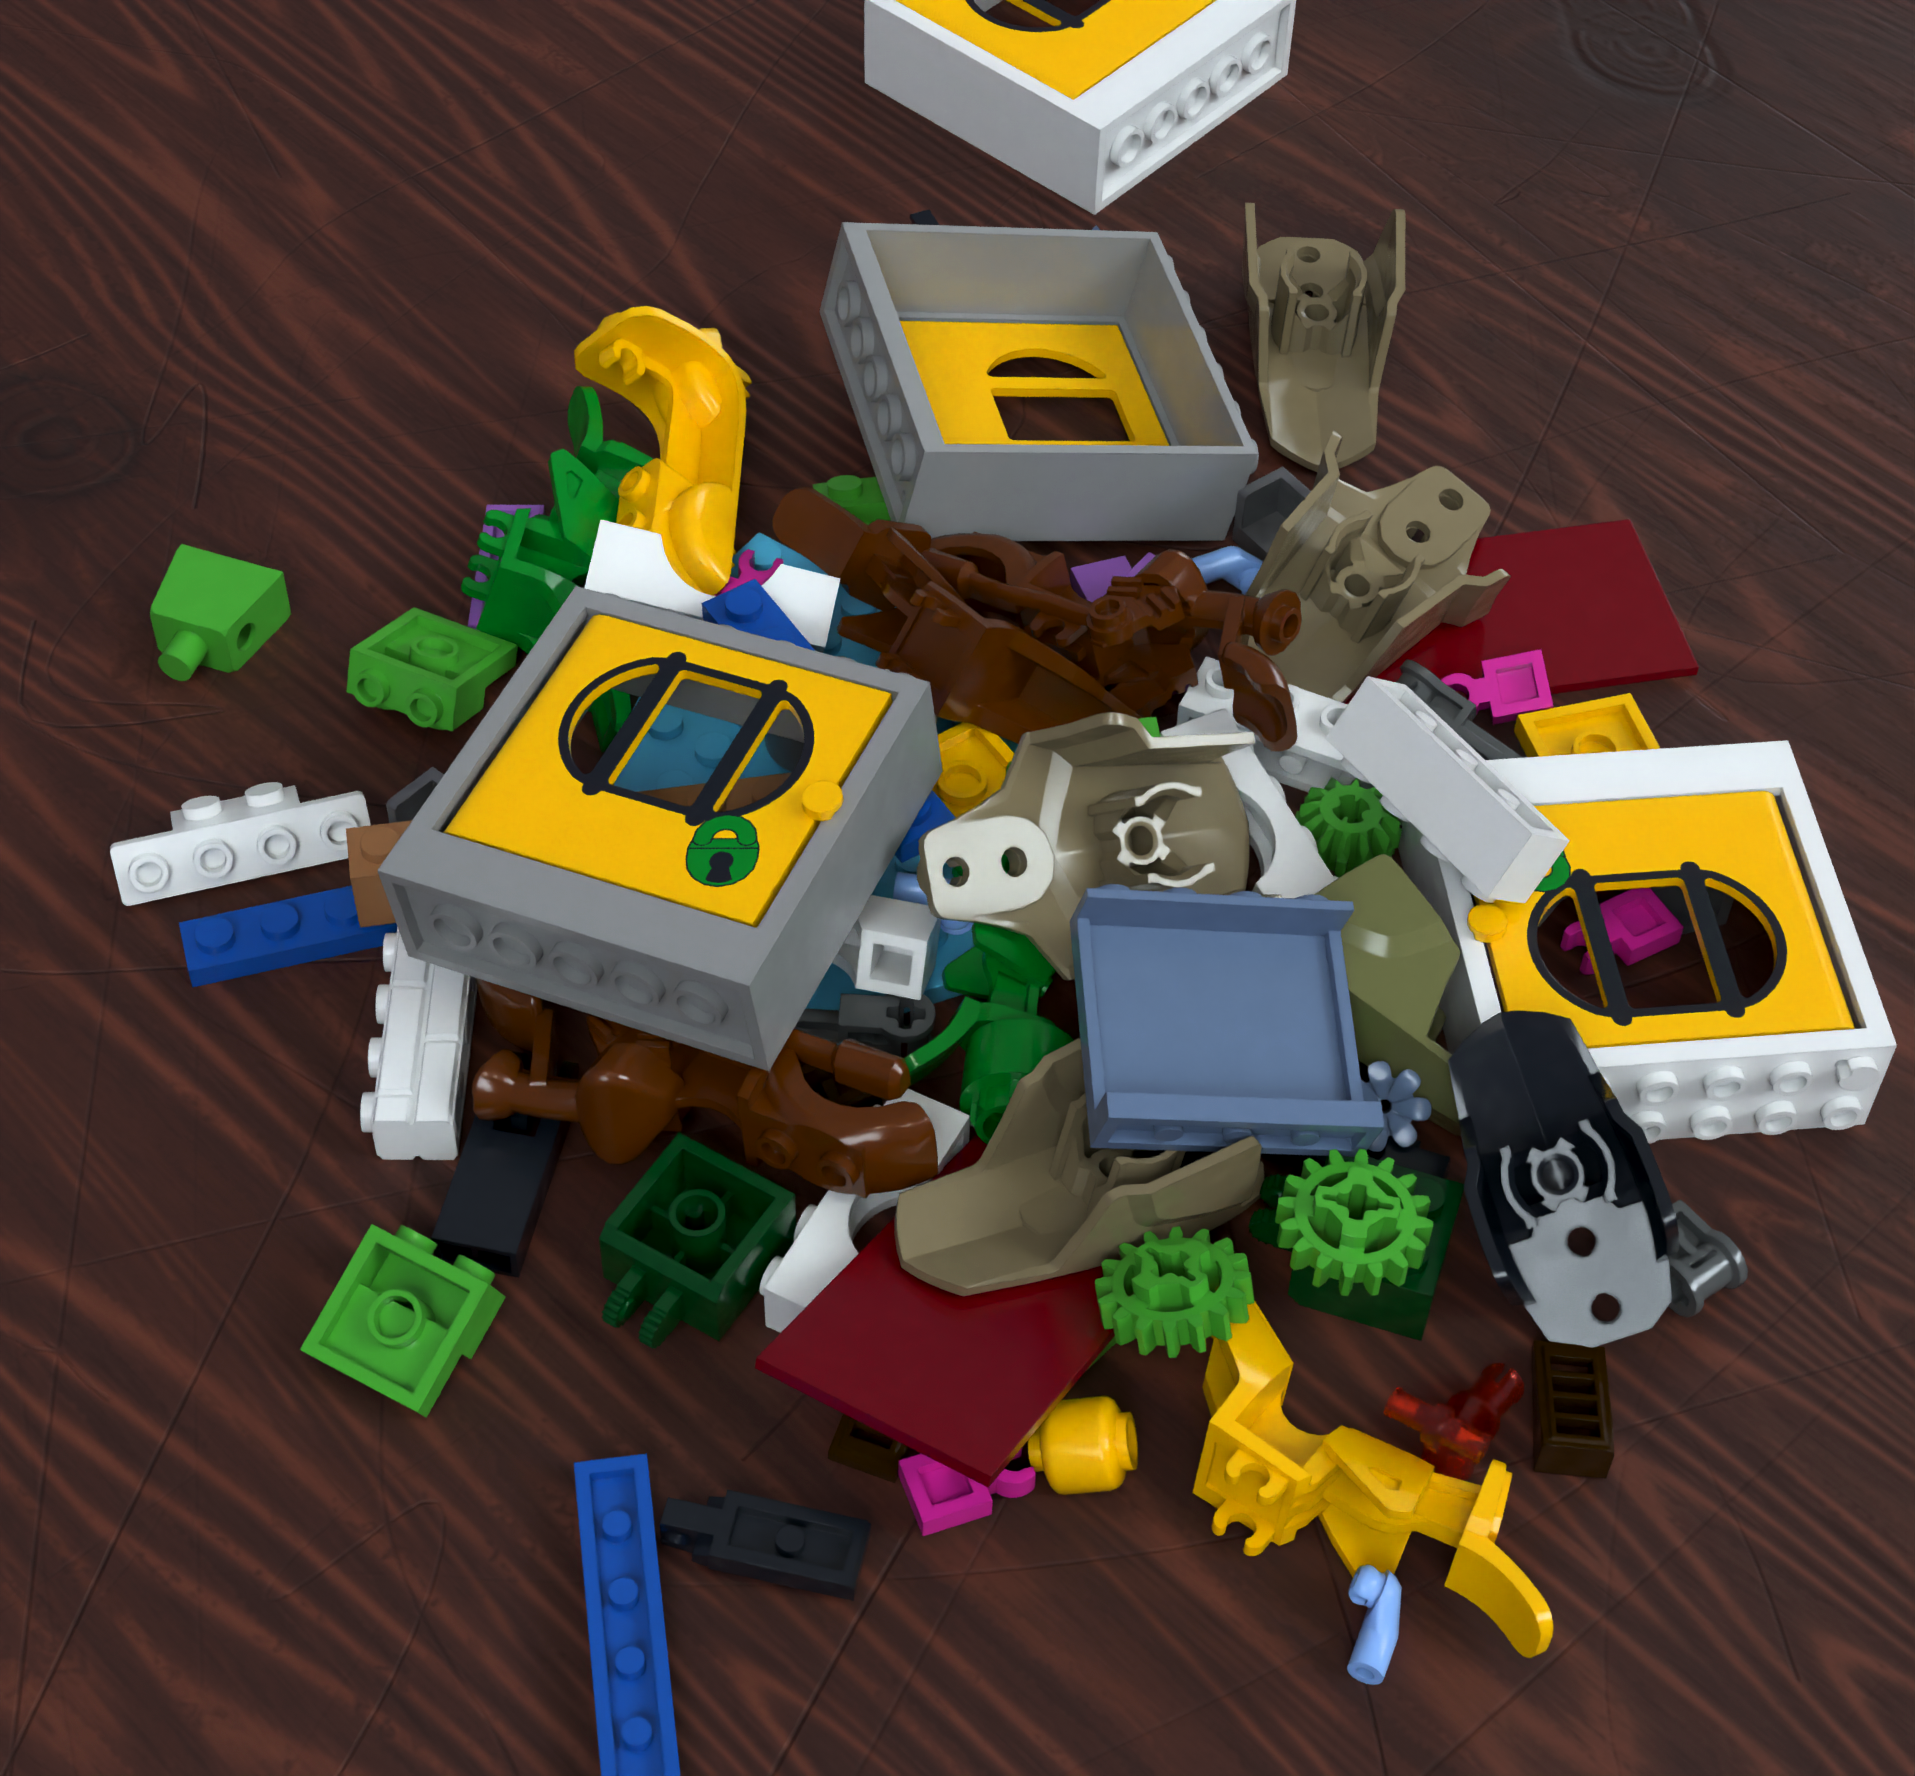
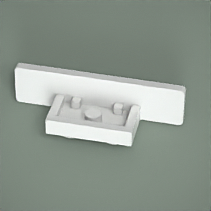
(236, 841)

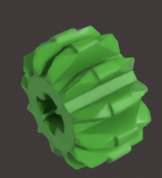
(1349, 824)

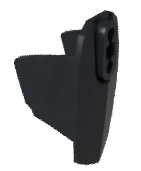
(1555, 1157)

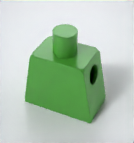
(215, 611)

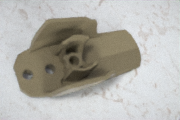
(1326, 352)
(1054, 1205)

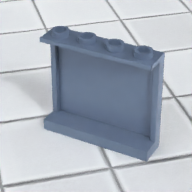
(1217, 1022)

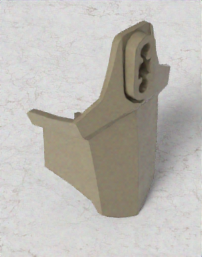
(1364, 580)
(1088, 812)

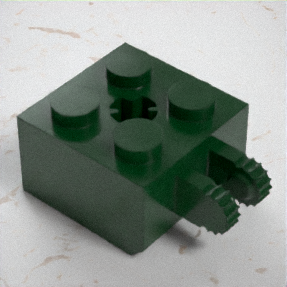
(693, 1242)
(1395, 1308)

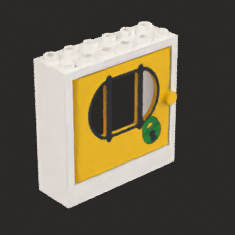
(1083, 100)
(1688, 818)

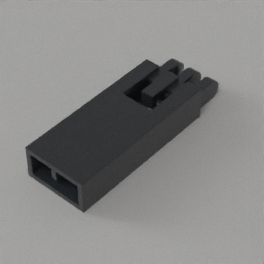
(500, 1189)

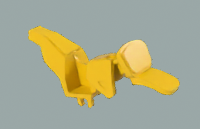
(1359, 1487)

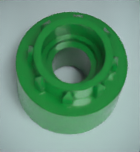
(996, 1062)

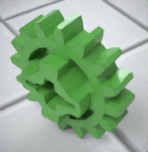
(1353, 1222)
(1174, 1291)

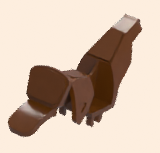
(975, 665)

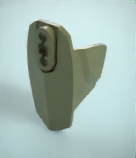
(1396, 976)

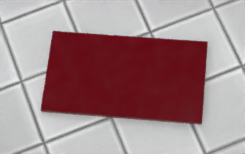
(1577, 597)
(939, 1367)

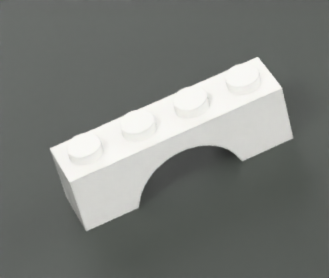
(636, 569)
(1283, 846)
(891, 948)
(827, 1231)

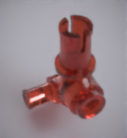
(1461, 1430)

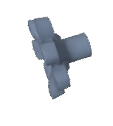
(1402, 1104)

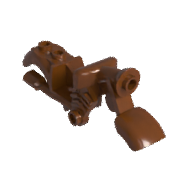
(1139, 628)
(652, 1082)

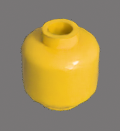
(1085, 1446)

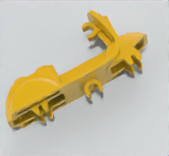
(699, 416)

